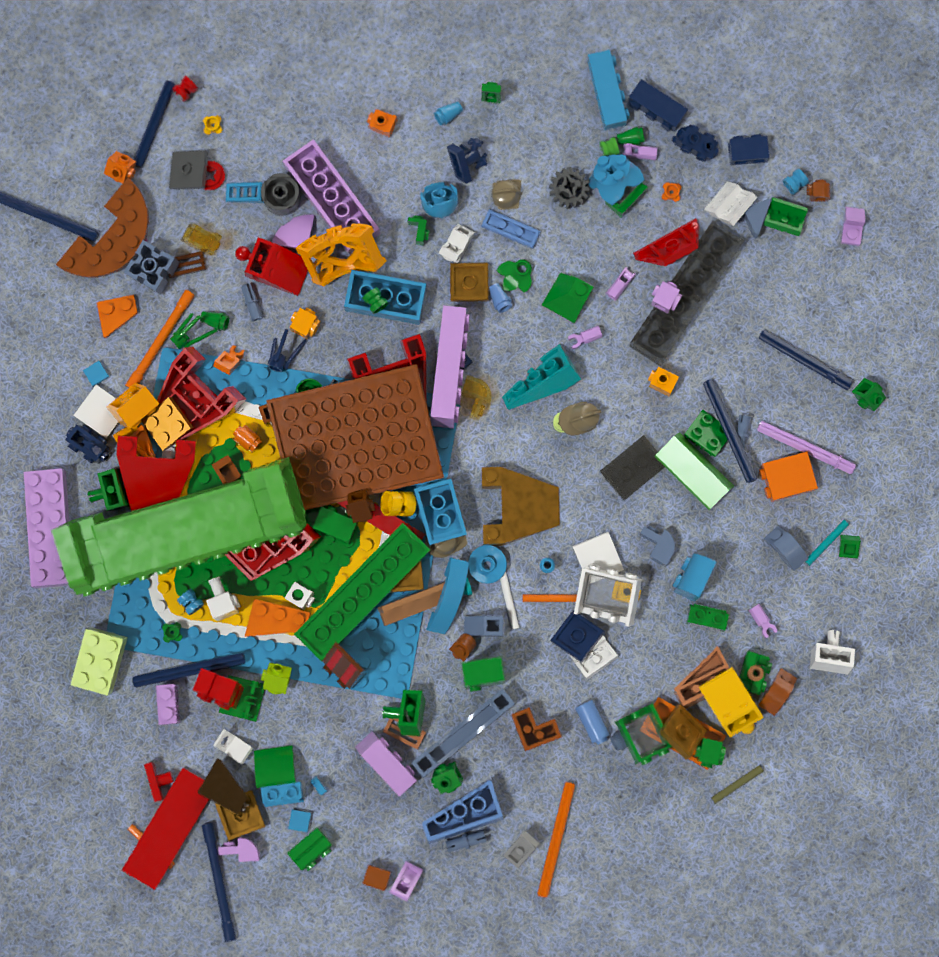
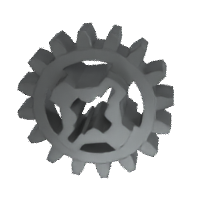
(576, 184)

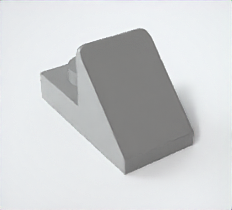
(521, 849)

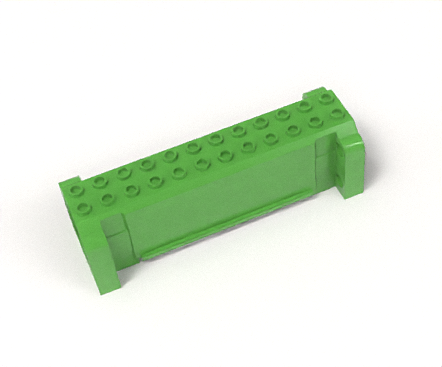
(181, 530)

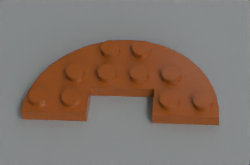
(119, 242)

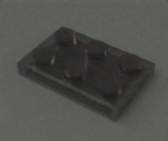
(632, 468)

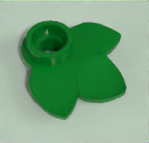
(515, 278)

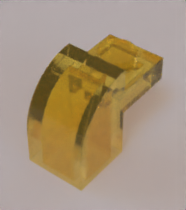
(201, 239)
(480, 392)

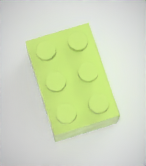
(99, 661)

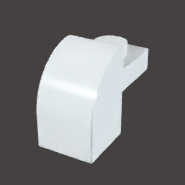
(457, 243)

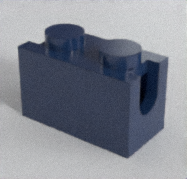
(748, 150)

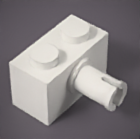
(223, 603)
(831, 656)

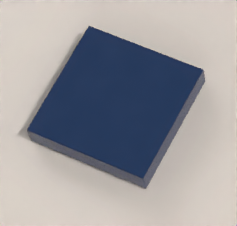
(577, 636)

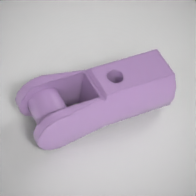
(644, 152)
(619, 286)

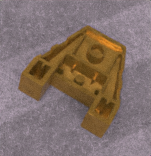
(526, 506)

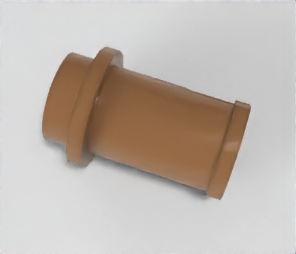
(759, 670)

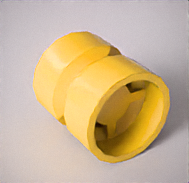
(398, 503)

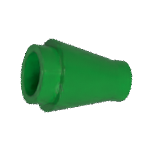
(631, 136)
(216, 320)

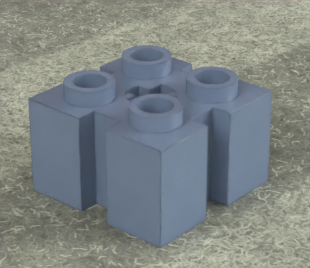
(151, 256)

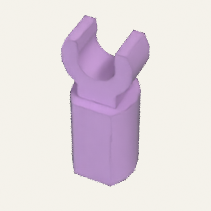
(586, 336)
(762, 619)

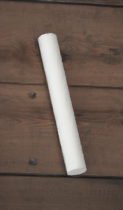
(509, 602)

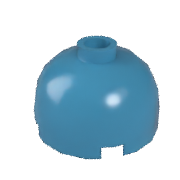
(439, 199)

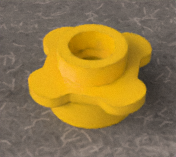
(212, 120)

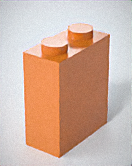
(788, 477)

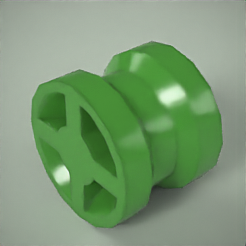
(609, 147)

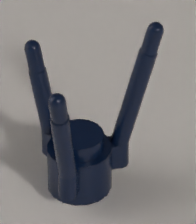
(277, 360)

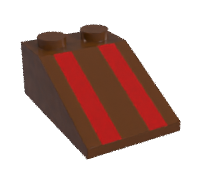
(343, 666)

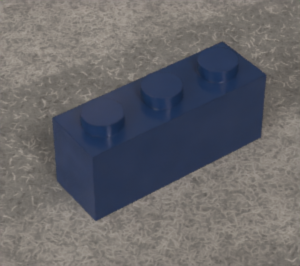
(657, 106)

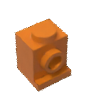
(385, 128)

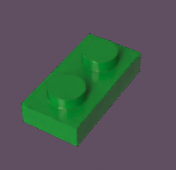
(491, 92)

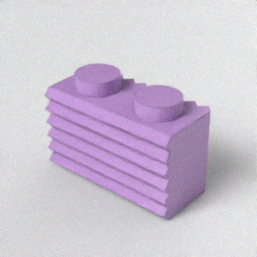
(167, 704)

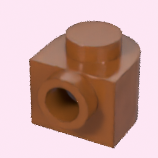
(819, 191)
(463, 647)

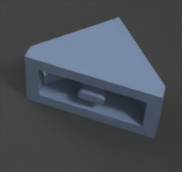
(755, 216)

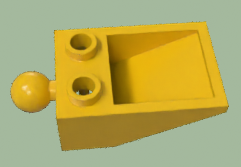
(731, 703)

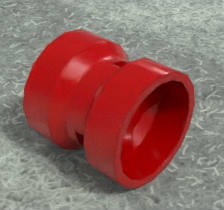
(185, 88)

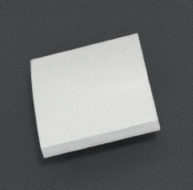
(730, 203)
(94, 411)
(598, 552)
(595, 663)

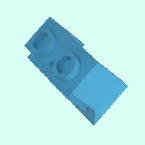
(282, 794)

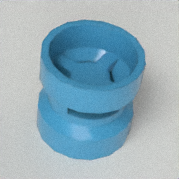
(795, 181)
(190, 602)

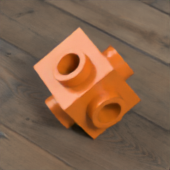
(120, 167)

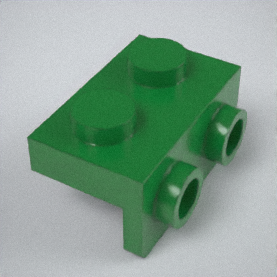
(785, 216)

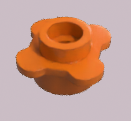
(671, 187)

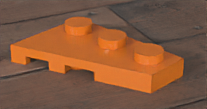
(274, 619)

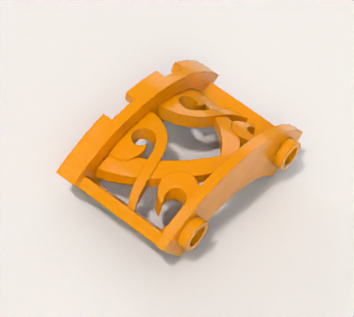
(363, 258)

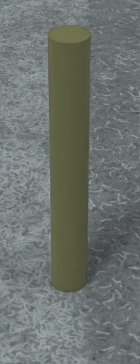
(737, 784)

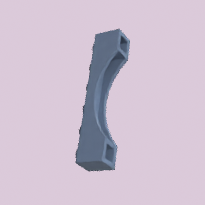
(463, 733)

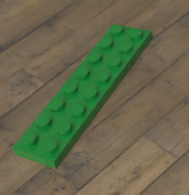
(362, 591)

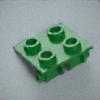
(707, 433)
(250, 700)

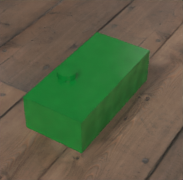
(483, 673)

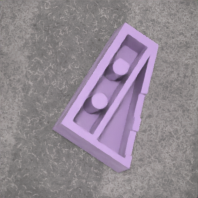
(386, 763)

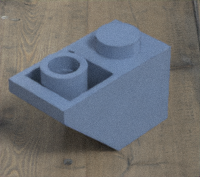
(484, 626)

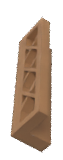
(411, 604)

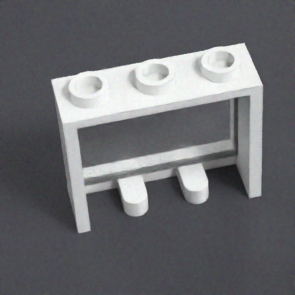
(608, 594)

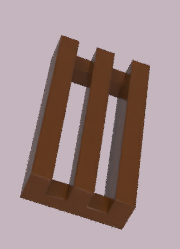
(193, 270)

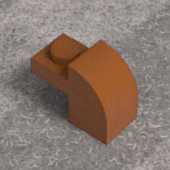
(778, 692)

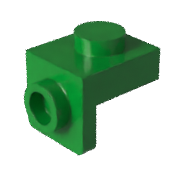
(422, 232)

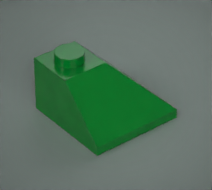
(568, 296)

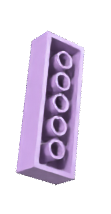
(326, 189)
(448, 372)
(45, 510)

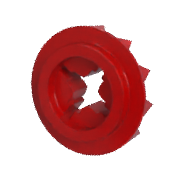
(219, 176)

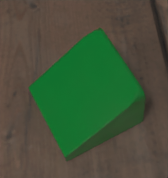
(849, 546)

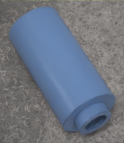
(592, 722)

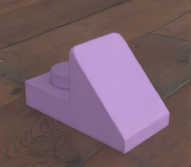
(852, 227)
(406, 881)

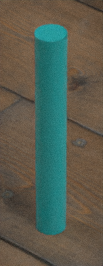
(827, 541)

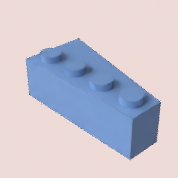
(468, 813)

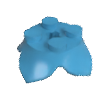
(613, 175)

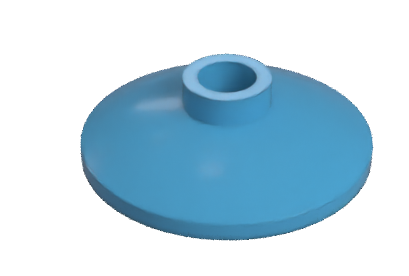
(492, 555)

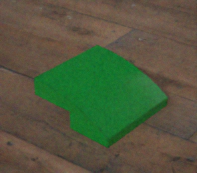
(274, 766)

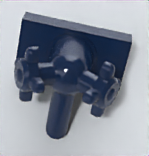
(463, 157)

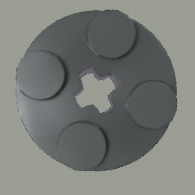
(271, 190)

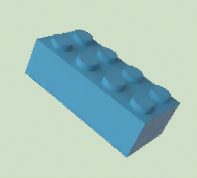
(404, 296)

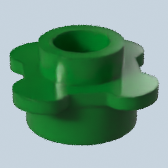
(172, 627)

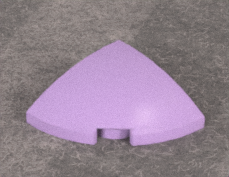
(294, 231)

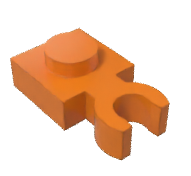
(229, 361)

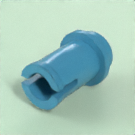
(544, 561)

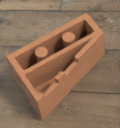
(688, 689)

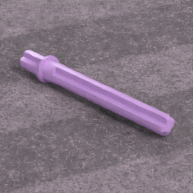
(804, 446)

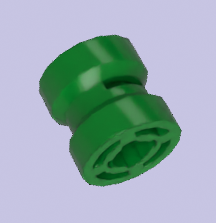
(374, 299)

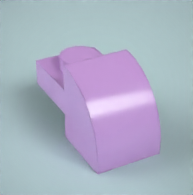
(246, 849)

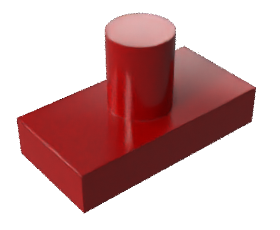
(156, 781)

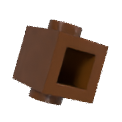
(359, 506)

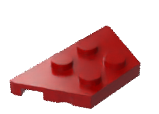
(671, 246)

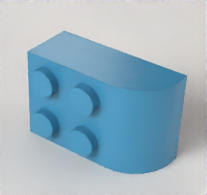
(694, 577)

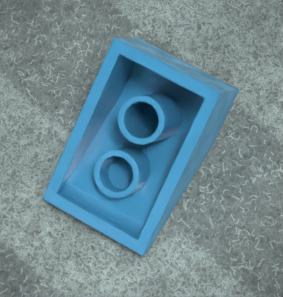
(440, 511)

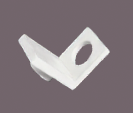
(307, 599)
(233, 747)

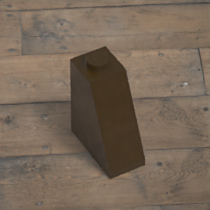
(224, 790)

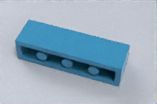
(607, 90)

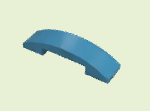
(450, 597)

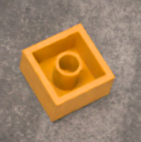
(133, 405)

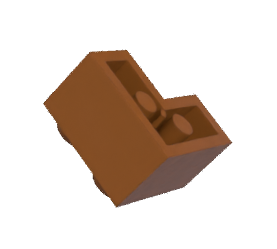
(532, 735)

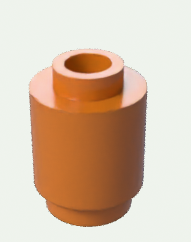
(247, 438)

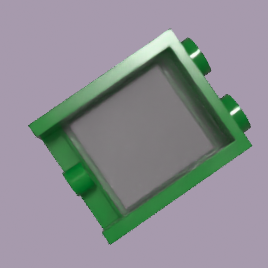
(642, 734)

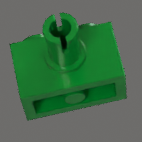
(111, 490)
(409, 713)

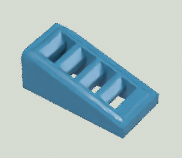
(245, 199)

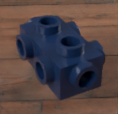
(694, 142)
(93, 448)

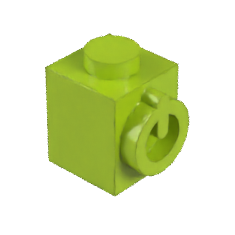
(276, 678)

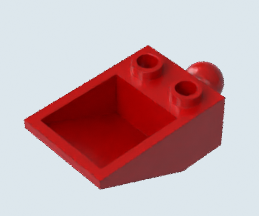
(278, 269)

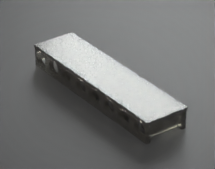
(695, 282)

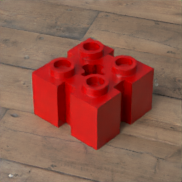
(217, 688)

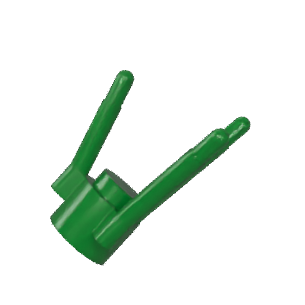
(180, 337)

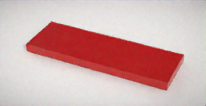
(167, 830)

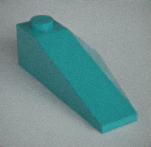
(550, 377)

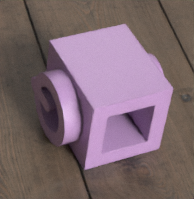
(666, 297)

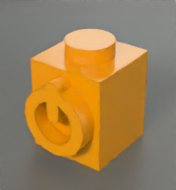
(304, 323)
(662, 381)

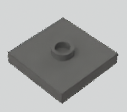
(188, 170)

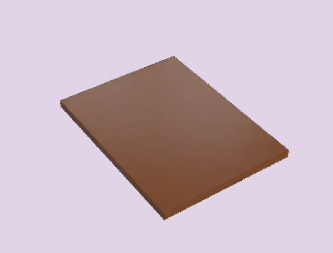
(357, 436)

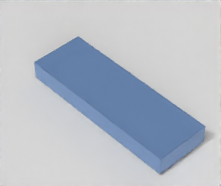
(510, 229)

